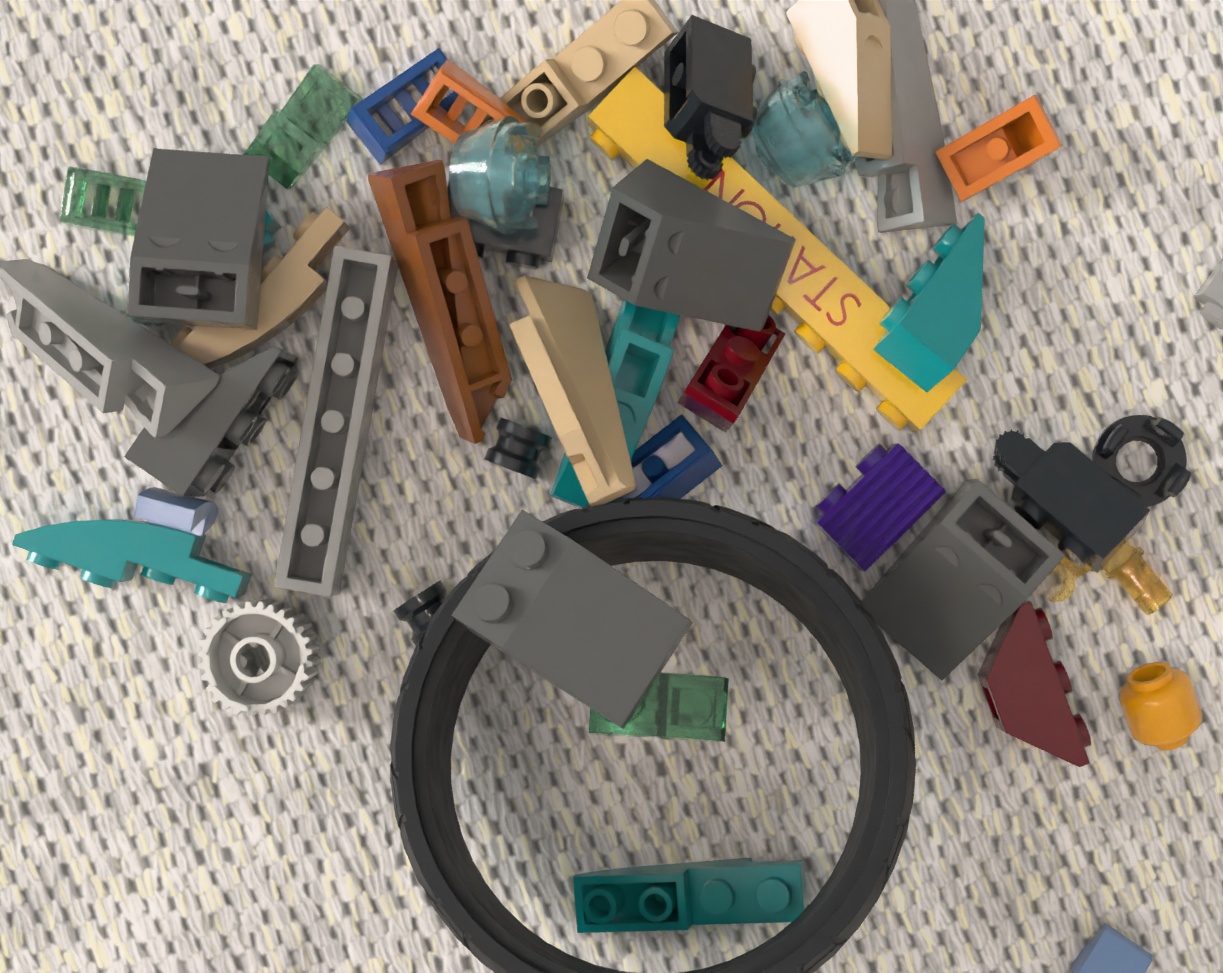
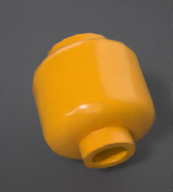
(1160, 705)

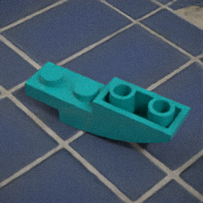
(638, 364)
(114, 547)
(689, 894)

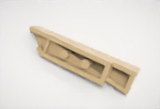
(575, 383)

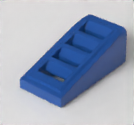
(369, 131)

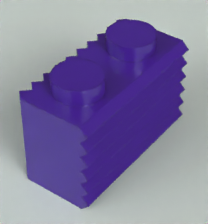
(877, 504)

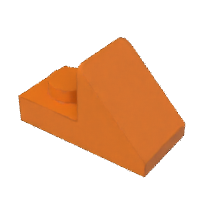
(999, 148)

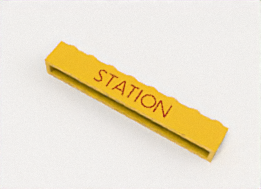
(816, 288)

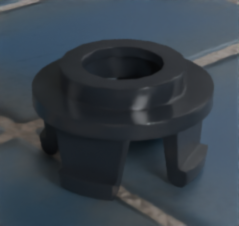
(1166, 441)

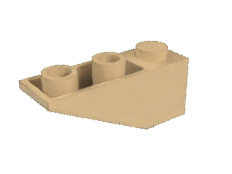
(852, 65)

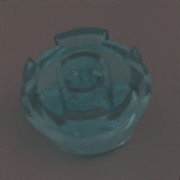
(799, 135)
(500, 175)

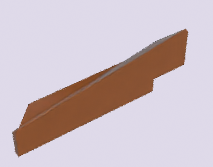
(445, 291)

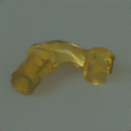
(1128, 569)

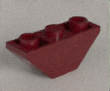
(730, 374)
(1029, 689)

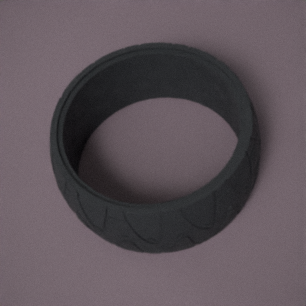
(705, 537)

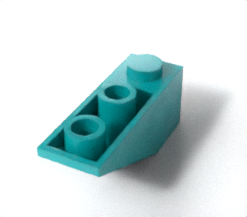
(943, 313)

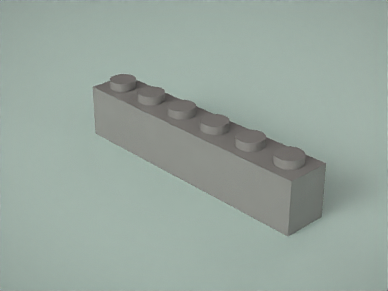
(336, 422)

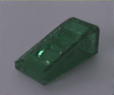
(75, 194)

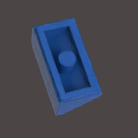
(672, 462)

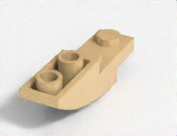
(589, 66)
(286, 293)

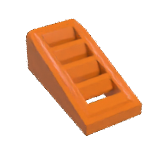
(469, 90)

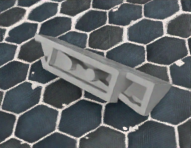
(912, 181)
(103, 350)

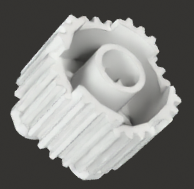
(229, 663)

